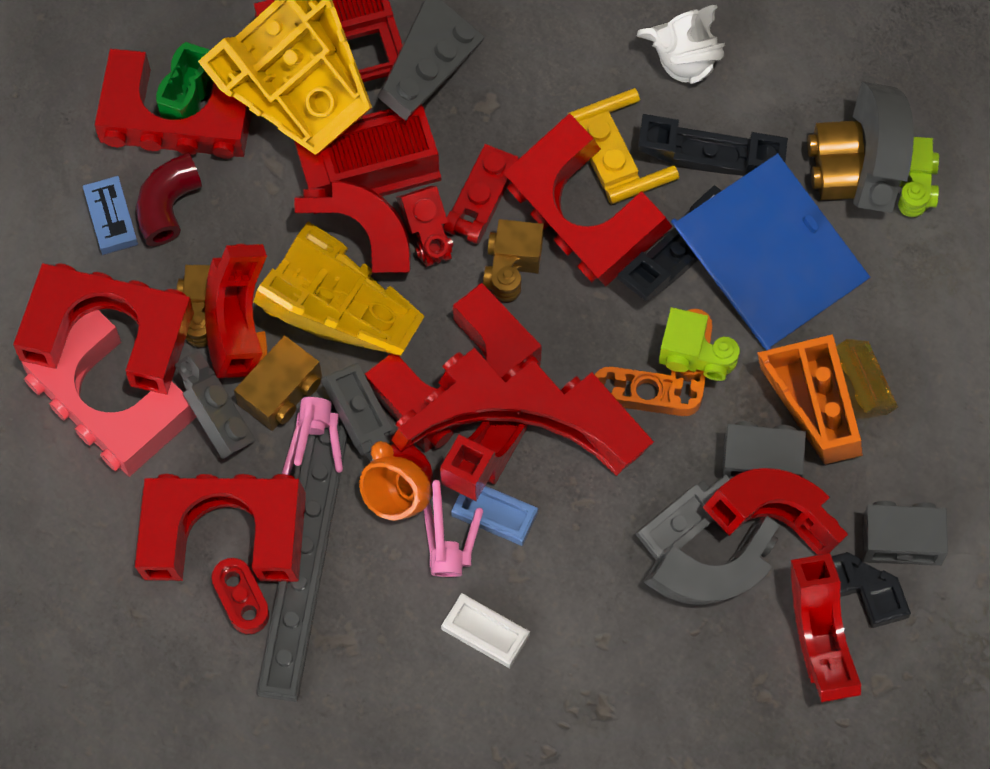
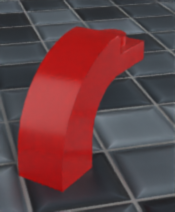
(380, 220)
(229, 310)
(780, 497)
(821, 627)

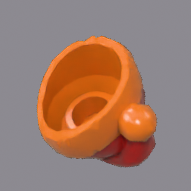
(396, 482)

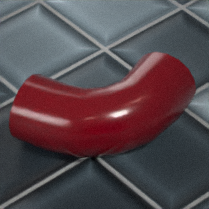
(158, 197)

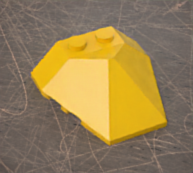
(293, 71)
(336, 298)

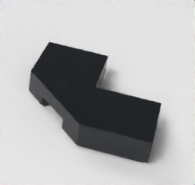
(878, 589)

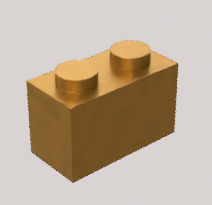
(279, 383)

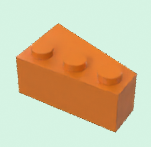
(816, 395)

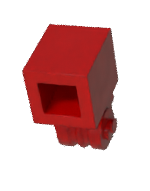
(424, 215)

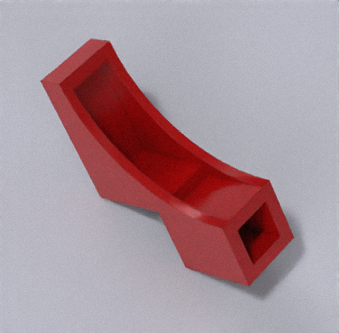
(480, 457)

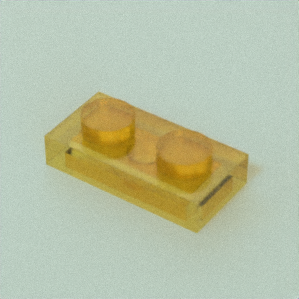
(866, 377)

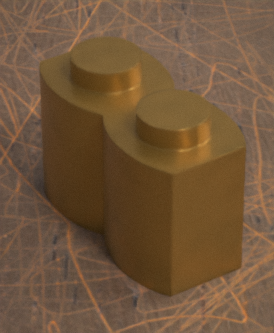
(838, 158)

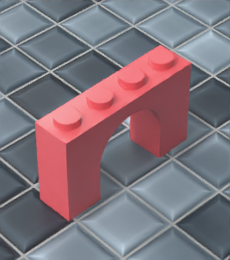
(124, 436)

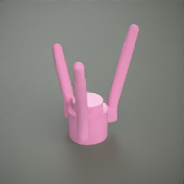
(313, 419)
(445, 556)

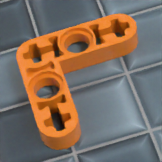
(668, 386)

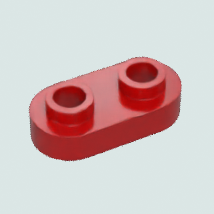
(241, 597)

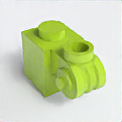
(917, 191)
(687, 349)

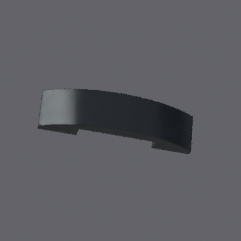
(707, 150)
(663, 263)

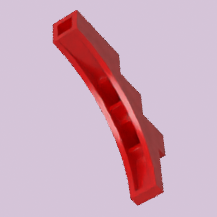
(526, 395)

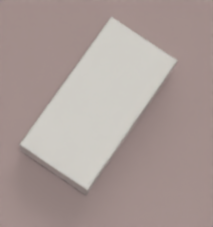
(485, 630)

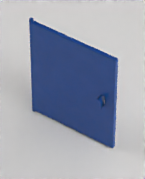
(771, 251)

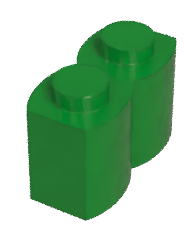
(185, 85)

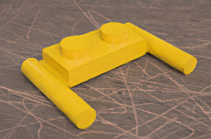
(614, 162)

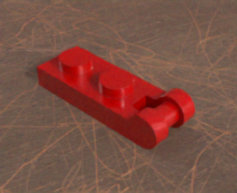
(480, 194)

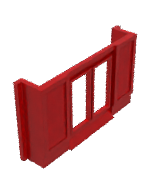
(380, 146)

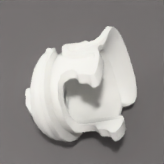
(686, 44)

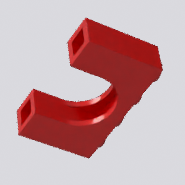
(124, 120)
(602, 247)
(67, 295)
(488, 326)
(176, 503)

